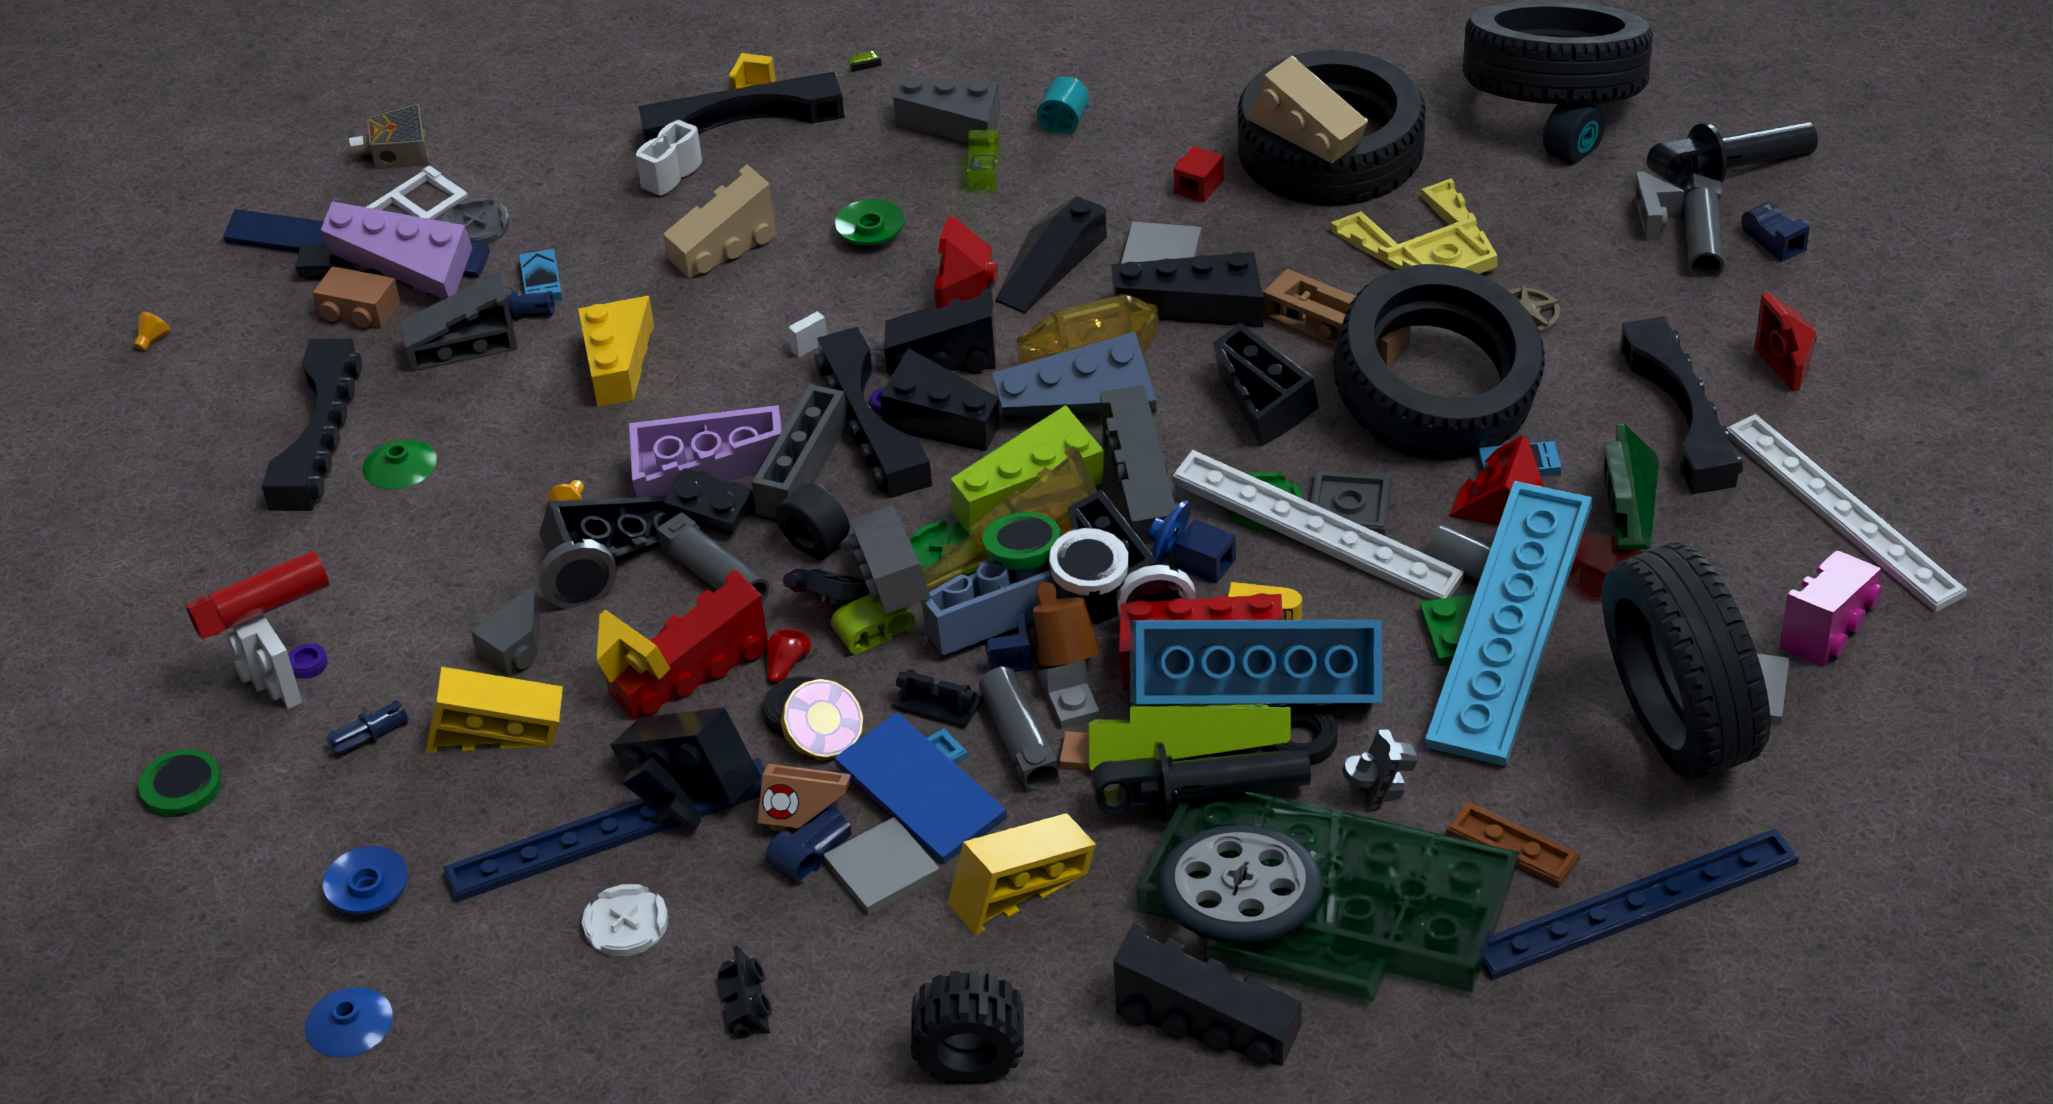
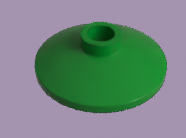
(869, 221)
(399, 464)

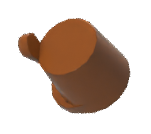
(1062, 629)

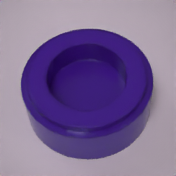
(308, 660)

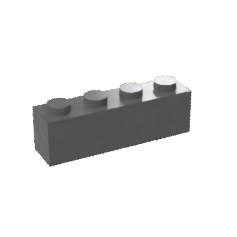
(800, 448)
(887, 560)

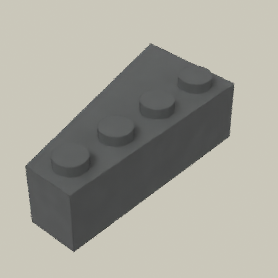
(1136, 459)

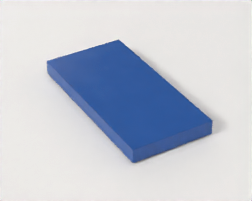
(920, 787)

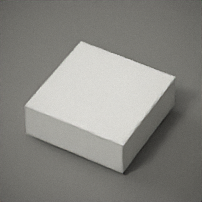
(805, 333)

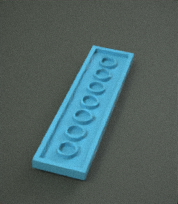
(1509, 624)

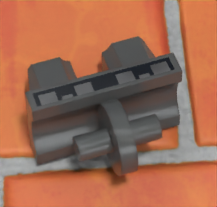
(1377, 770)

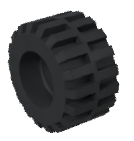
(967, 1027)

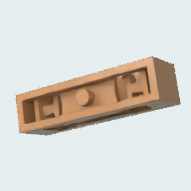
(1324, 311)

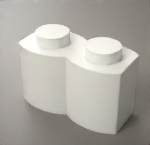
(669, 157)

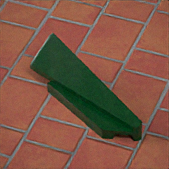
(1630, 486)

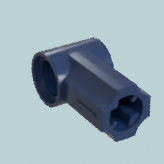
(803, 850)

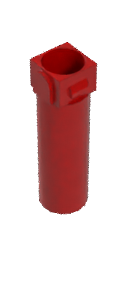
(257, 595)

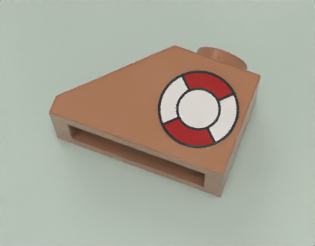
(797, 795)

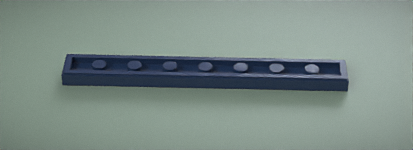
(292, 232)
(570, 843)
(1637, 903)

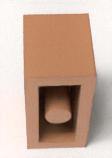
(356, 297)

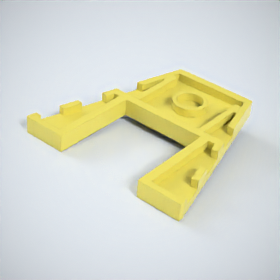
(1454, 245)

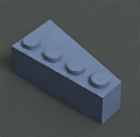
(1073, 379)
(983, 604)

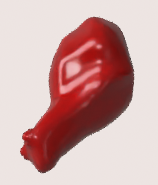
(784, 650)

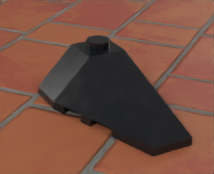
(1053, 251)

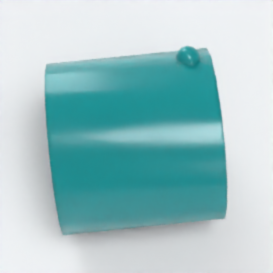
(1063, 105)

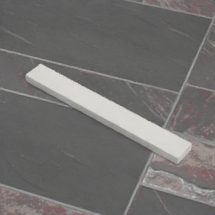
(1847, 513)
(1317, 527)

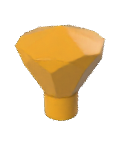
(150, 330)
(566, 491)

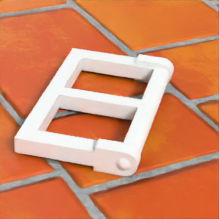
(432, 176)

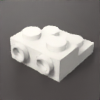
(264, 660)

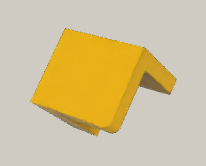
(752, 71)

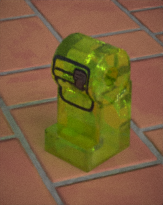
(983, 159)

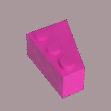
(1829, 607)

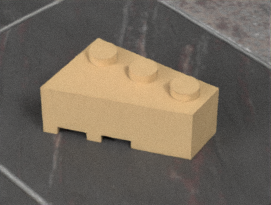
(1306, 112)
(725, 227)

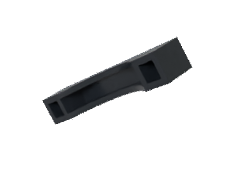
(803, 99)
(1707, 454)
(896, 457)
(297, 474)

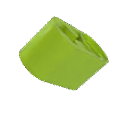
(866, 624)

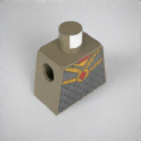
(394, 139)

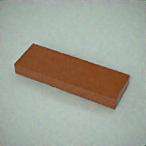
(1537, 855)

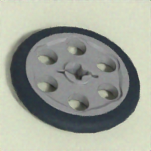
(1225, 922)

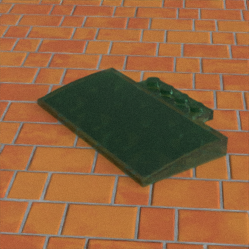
(1400, 896)

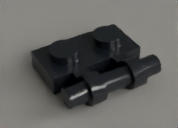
(832, 587)

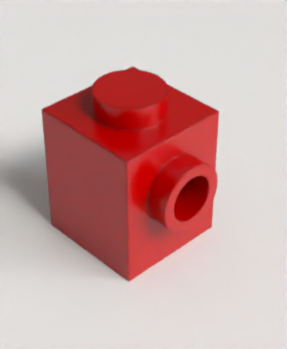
(1198, 174)

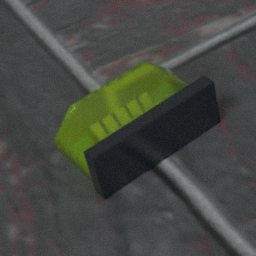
(864, 61)

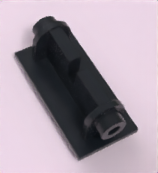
(939, 701)
(743, 981)

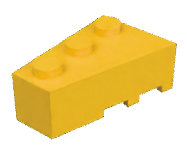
(616, 345)
(492, 709)
(1016, 864)

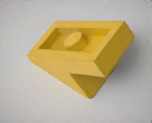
(624, 646)

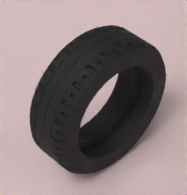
(1557, 52)
(1367, 170)
(1452, 301)
(1686, 660)

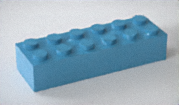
(1255, 661)

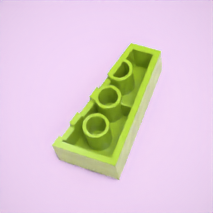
(1017, 463)

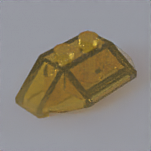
(1089, 324)

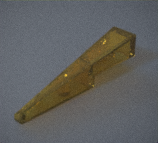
(1049, 496)

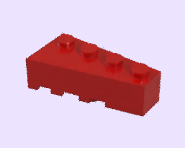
(1253, 607)
(698, 647)

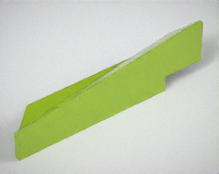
(1187, 730)

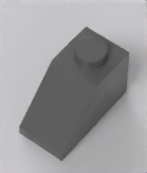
(510, 635)

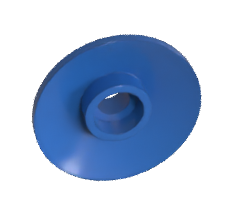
(1165, 531)
(363, 867)
(353, 1033)

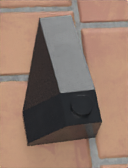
(614, 522)

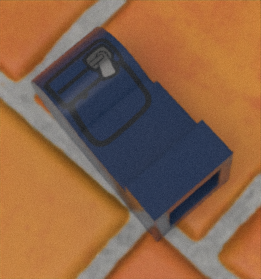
(1776, 230)

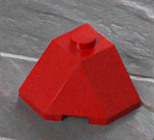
(964, 264)
(1784, 340)
(1488, 496)

